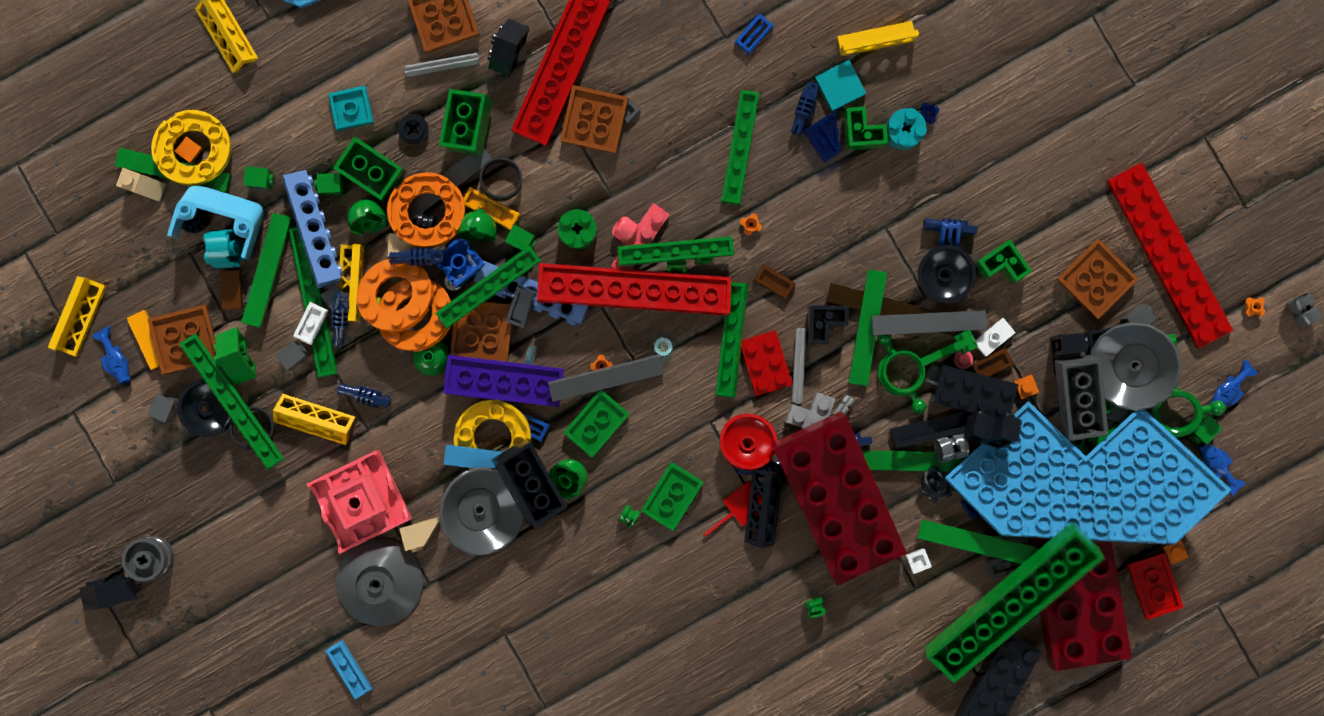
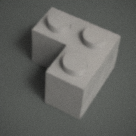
(819, 409)

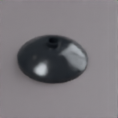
(959, 278)
(193, 418)

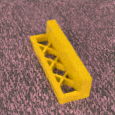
(229, 30)
(877, 38)
(356, 265)
(70, 313)
(311, 422)

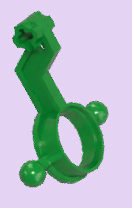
(964, 342)
(1216, 408)

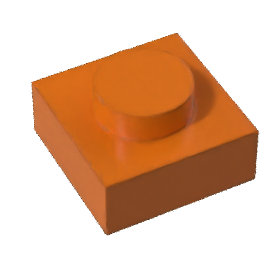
(1026, 387)
(1175, 552)

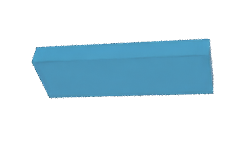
(469, 457)
(348, 669)

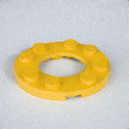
(172, 129)
(487, 410)

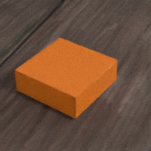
(189, 150)

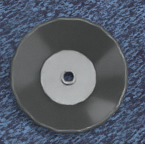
(1158, 363)
(491, 527)
(394, 570)

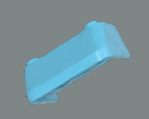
(246, 213)

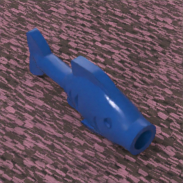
(114, 361)
(1229, 391)
(1218, 461)

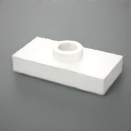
(310, 323)
(994, 337)

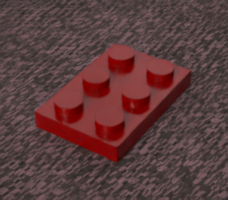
(765, 363)
(1155, 585)

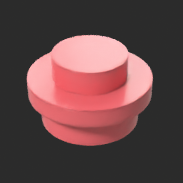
(964, 360)

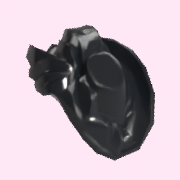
(934, 484)

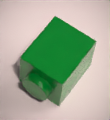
(259, 178)
(330, 184)
(520, 238)
(1206, 430)

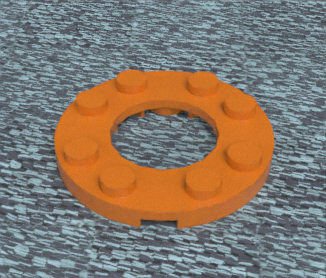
(411, 188)
(401, 319)
(422, 338)

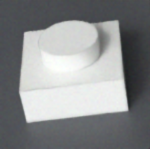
(918, 561)

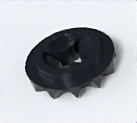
(404, 130)
(199, 224)

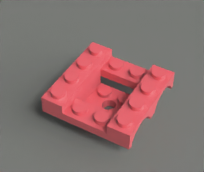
(377, 492)

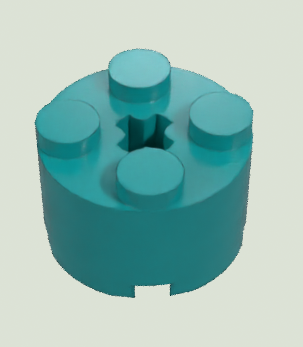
(909, 119)
(223, 249)

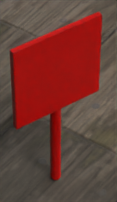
(738, 505)

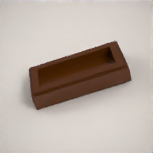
(774, 282)
(231, 289)
(993, 363)

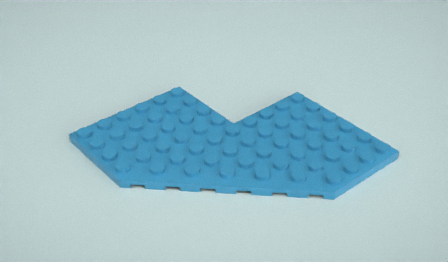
(1127, 489)

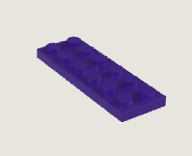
(500, 380)

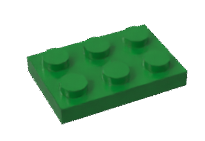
(596, 423)
(672, 496)

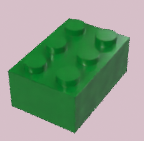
(465, 122)
(369, 169)

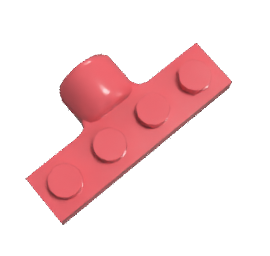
(640, 233)

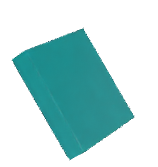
(840, 85)
(351, 108)

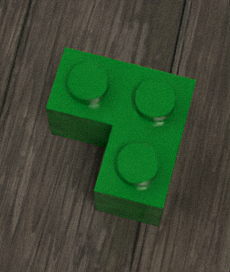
(860, 135)
(1006, 259)
(233, 356)

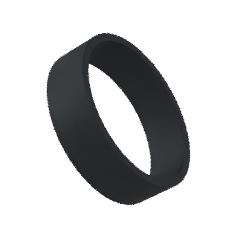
(506, 161)
(255, 409)

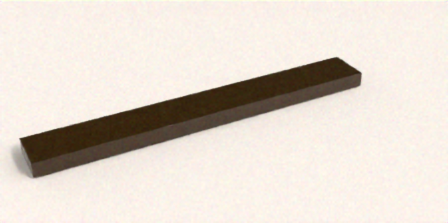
(851, 297)

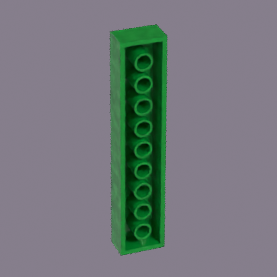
(1013, 602)

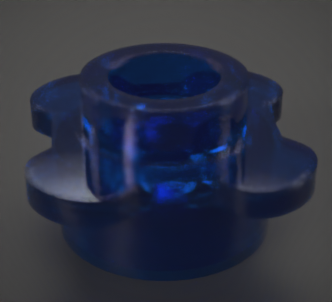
(933, 112)

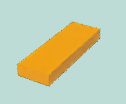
(500, 213)
(141, 330)

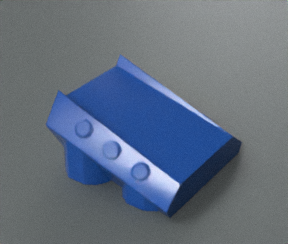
(460, 262)

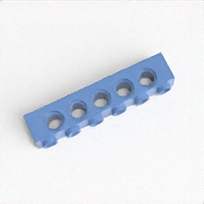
(301, 181)
(575, 317)

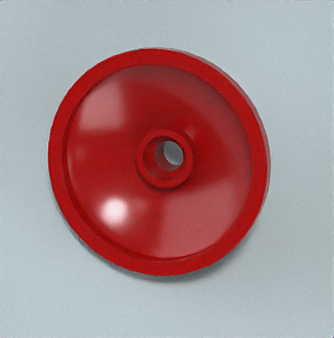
(751, 430)

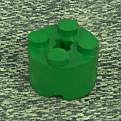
(569, 222)

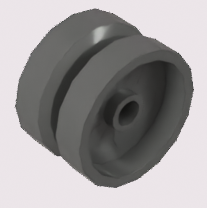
(147, 558)

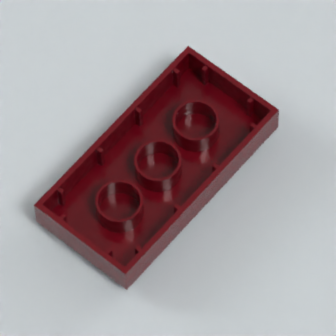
(839, 498)
(1088, 618)

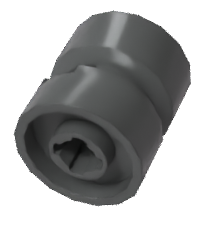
(1306, 316)
(950, 448)

